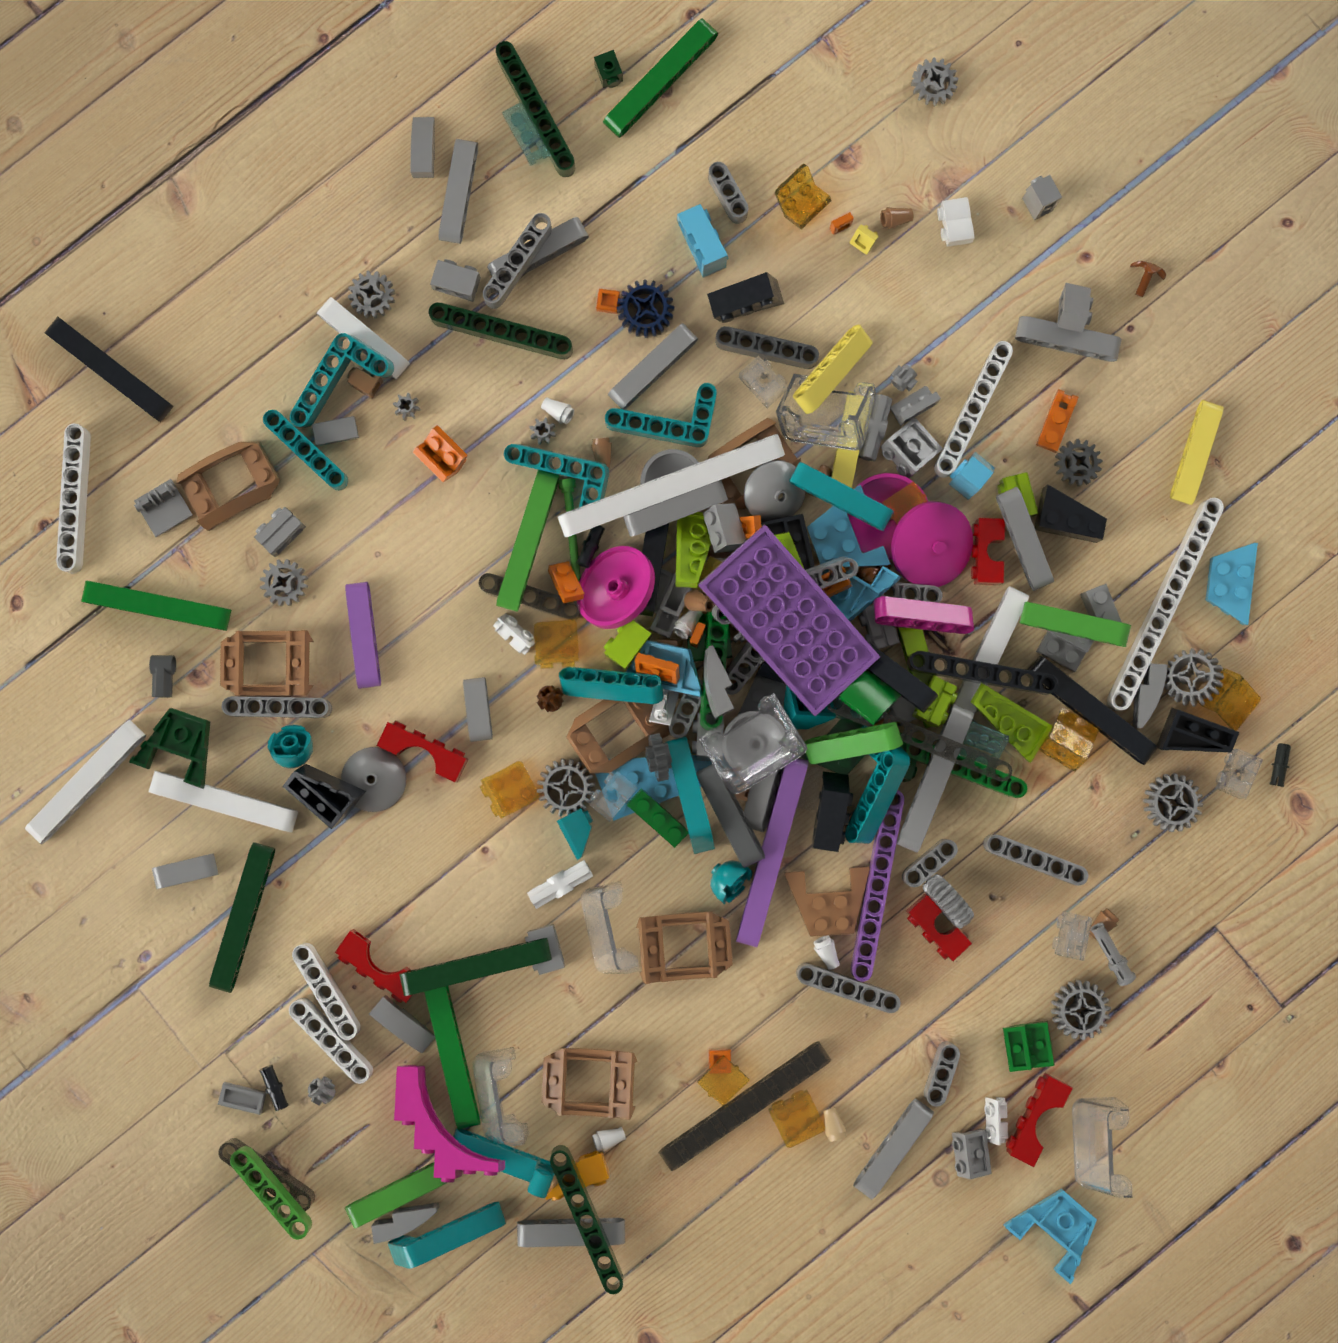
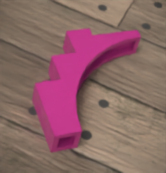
(430, 1135)

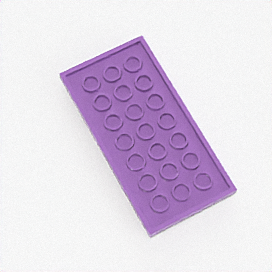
(789, 620)

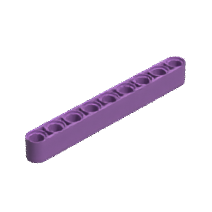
(773, 847)
(880, 895)

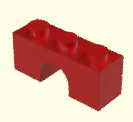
(985, 569)
(950, 943)

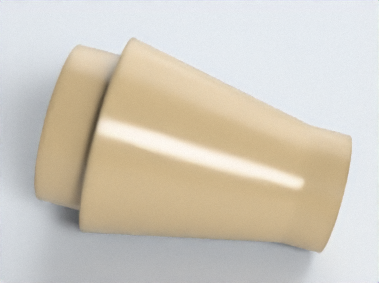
(834, 1127)

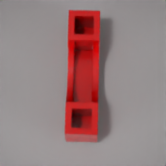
(397, 739)
(356, 951)
(1049, 1094)

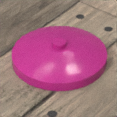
(879, 489)
(932, 544)
(616, 587)

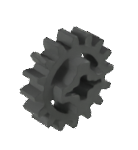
(1085, 467)
(658, 757)

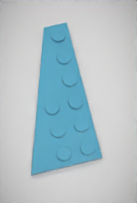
(638, 773)

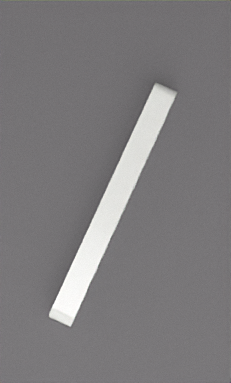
(671, 485)
(1173, 597)

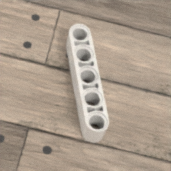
(345, 322)
(326, 1002)
(319, 1036)

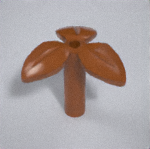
(1150, 269)
(868, 574)

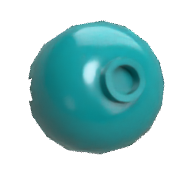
(291, 746)
(728, 880)

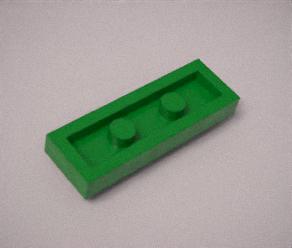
(658, 818)

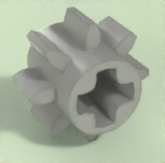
(904, 378)
(401, 410)
(539, 426)
(321, 1090)

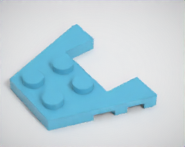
(835, 538)
(861, 594)
(1064, 1221)

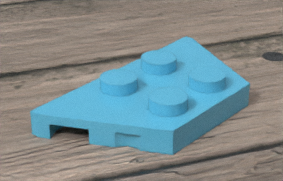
(1232, 582)
(688, 681)

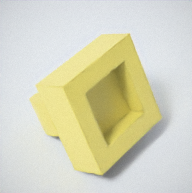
(864, 239)

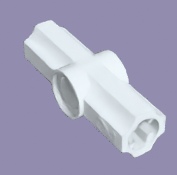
(560, 884)

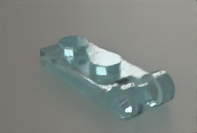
(525, 133)

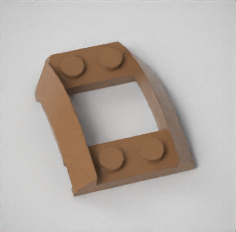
(759, 431)
(201, 496)
(296, 663)
(589, 749)
(653, 948)
(621, 1083)

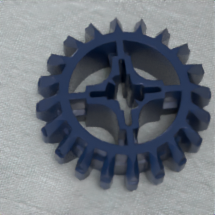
(639, 303)

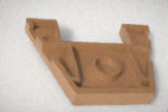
(829, 911)

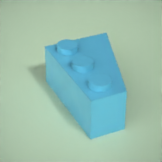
(702, 240)
(971, 475)

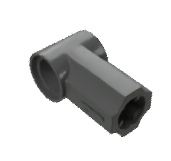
(162, 670)

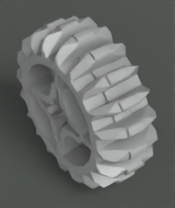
(1175, 676)
(1177, 794)
(562, 805)
(948, 901)
(1099, 1009)

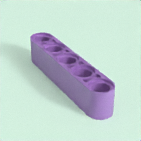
(363, 635)

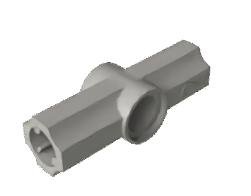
(876, 428)

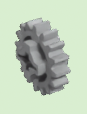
(938, 73)
(363, 291)
(291, 578)

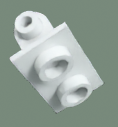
(508, 626)
(663, 711)
(995, 1129)

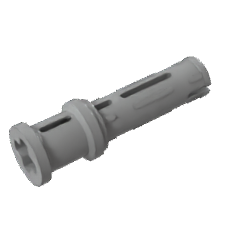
(1117, 962)

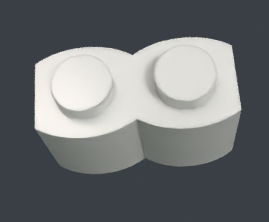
(956, 221)

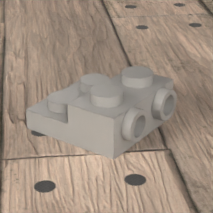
(910, 448)
(1064, 649)

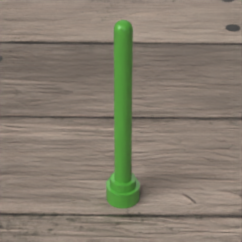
(567, 488)

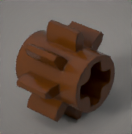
(550, 698)

